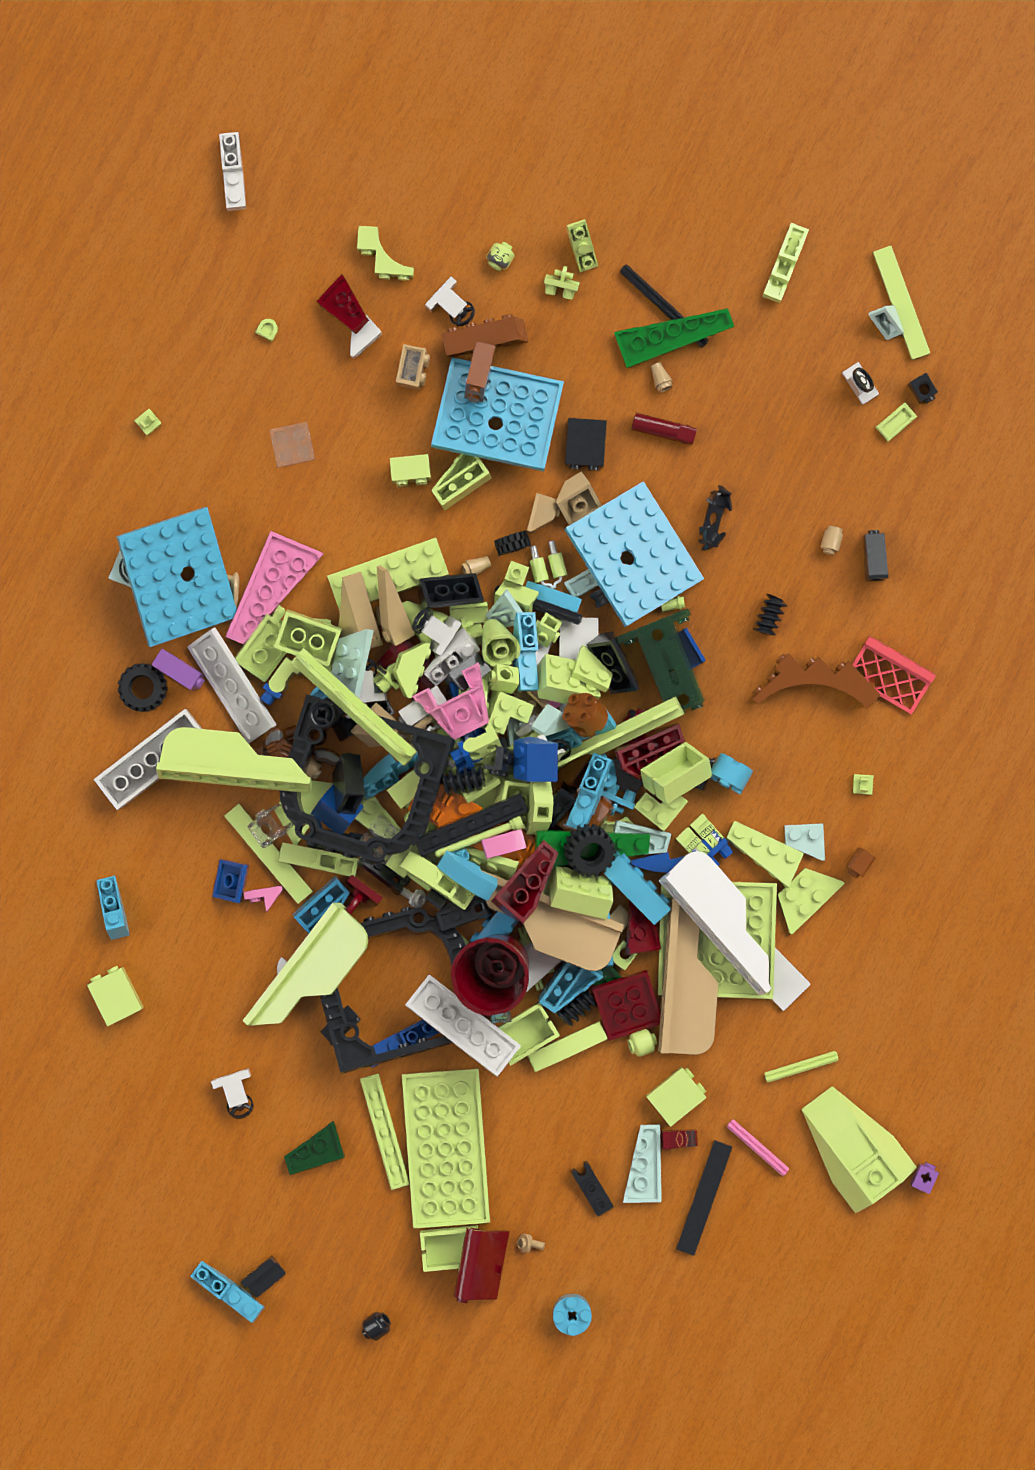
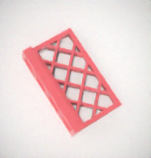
(903, 663)

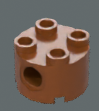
(585, 714)

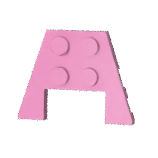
(462, 712)

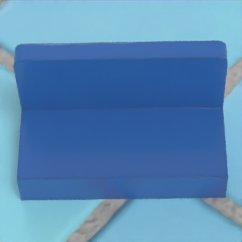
(691, 647)

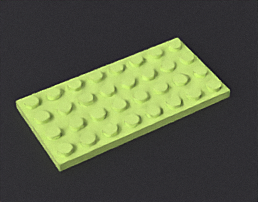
(446, 1148)

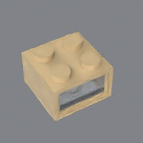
(412, 366)

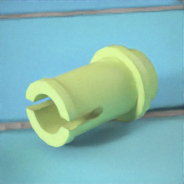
(674, 603)

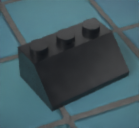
(449, 591)
(610, 654)

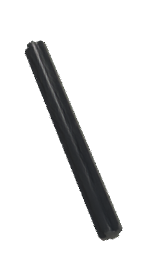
(654, 297)

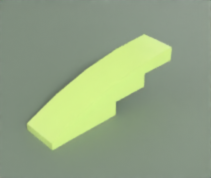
(785, 263)
(567, 1046)

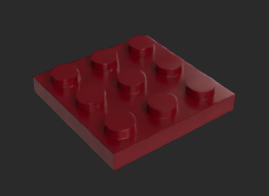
(627, 1005)

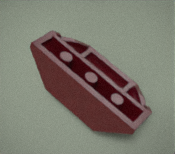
(648, 748)

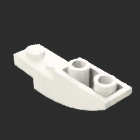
(232, 171)

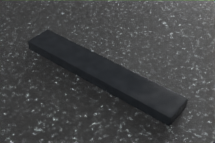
(471, 824)
(704, 1197)

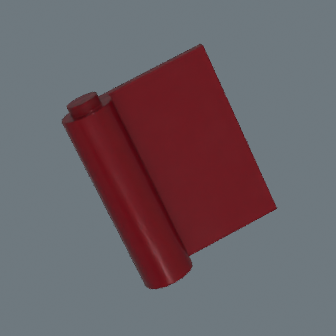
(481, 1264)

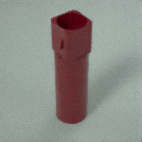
(663, 428)

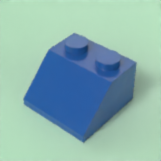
(535, 760)

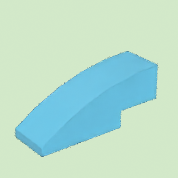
(555, 597)
(468, 875)

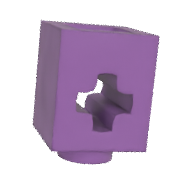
(927, 1184)

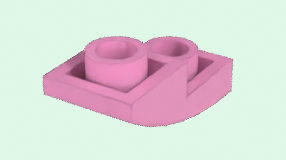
(503, 844)

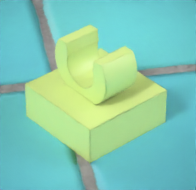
(148, 422)
(862, 784)

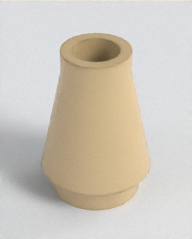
(661, 378)
(476, 565)

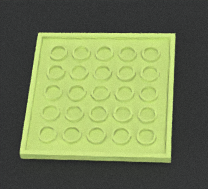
(759, 925)

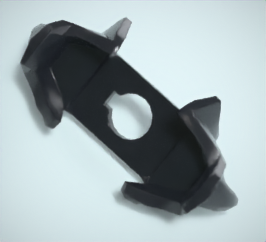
(716, 505)

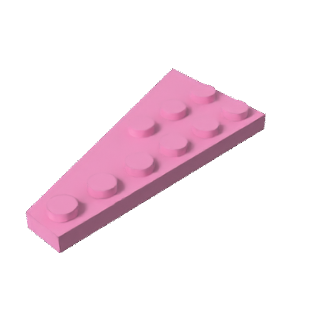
(274, 577)

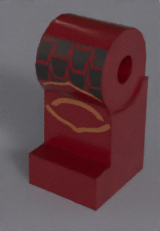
(679, 1138)

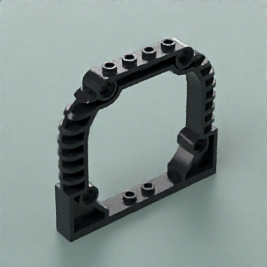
(432, 750)
(353, 1052)

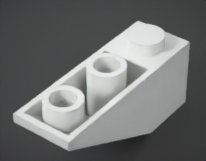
(458, 651)

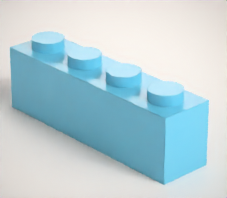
(637, 889)

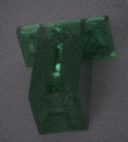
(668, 659)

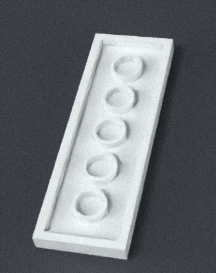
(231, 685)
(462, 1026)

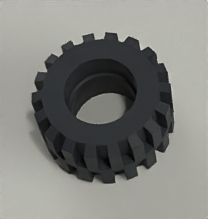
(127, 680)
(599, 860)

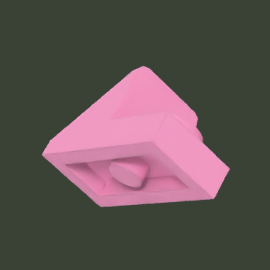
(269, 894)

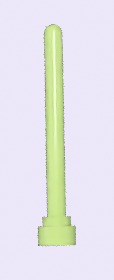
(515, 823)

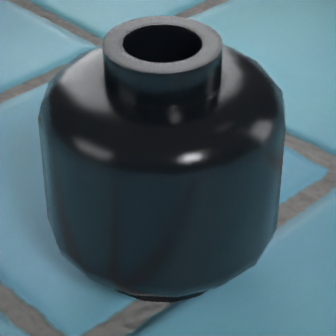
(376, 1326)

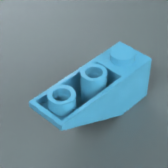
(112, 908)

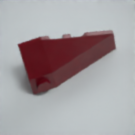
(523, 890)

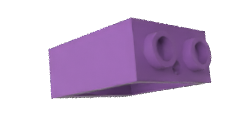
(178, 670)

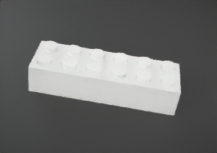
(137, 768)

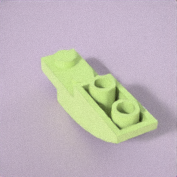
(317, 859)
(436, 879)

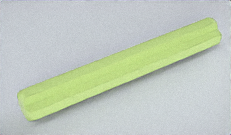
(801, 1066)

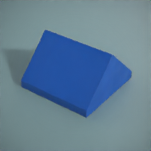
(326, 813)
(230, 881)

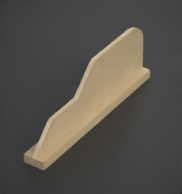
(567, 934)
(687, 990)

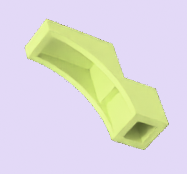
(384, 266)

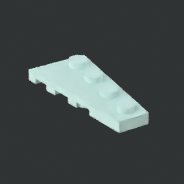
(645, 1170)

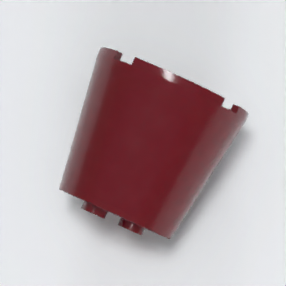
(485, 986)

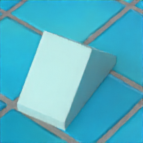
(887, 321)
(549, 721)

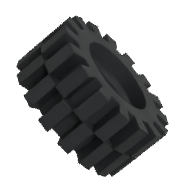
(512, 543)

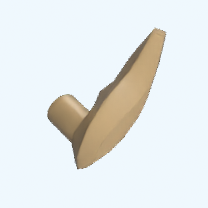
(234, 580)

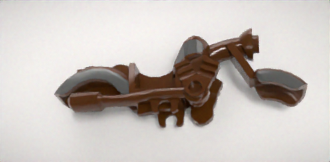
(277, 746)

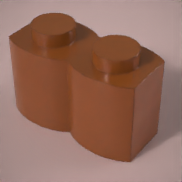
(859, 863)

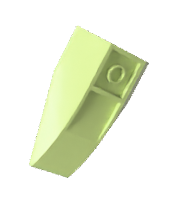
(856, 1150)

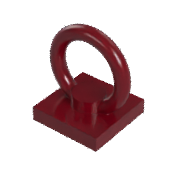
(361, 893)

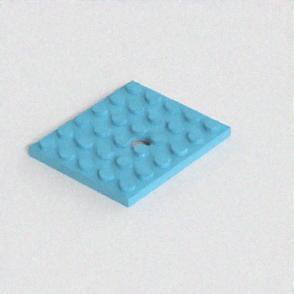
(521, 401)
(660, 559)
(154, 563)

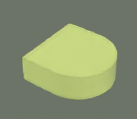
(267, 329)

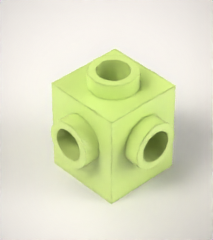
(547, 633)

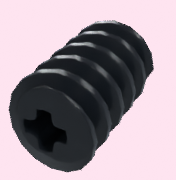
(770, 615)
(464, 781)
(577, 1007)

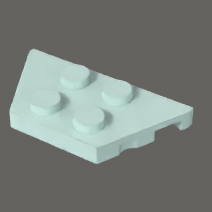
(352, 658)

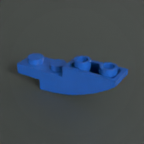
(408, 1035)

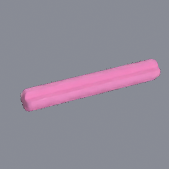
(757, 1147)

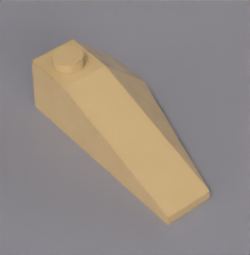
(356, 609)
(392, 613)

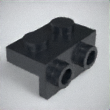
(503, 762)

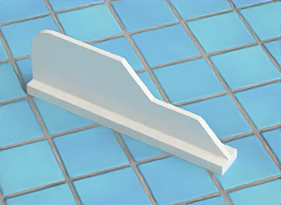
(720, 913)

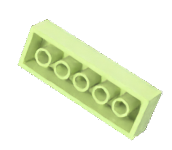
(404, 566)

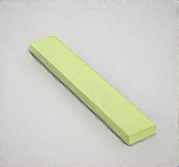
(900, 298)
(269, 856)
(384, 1131)

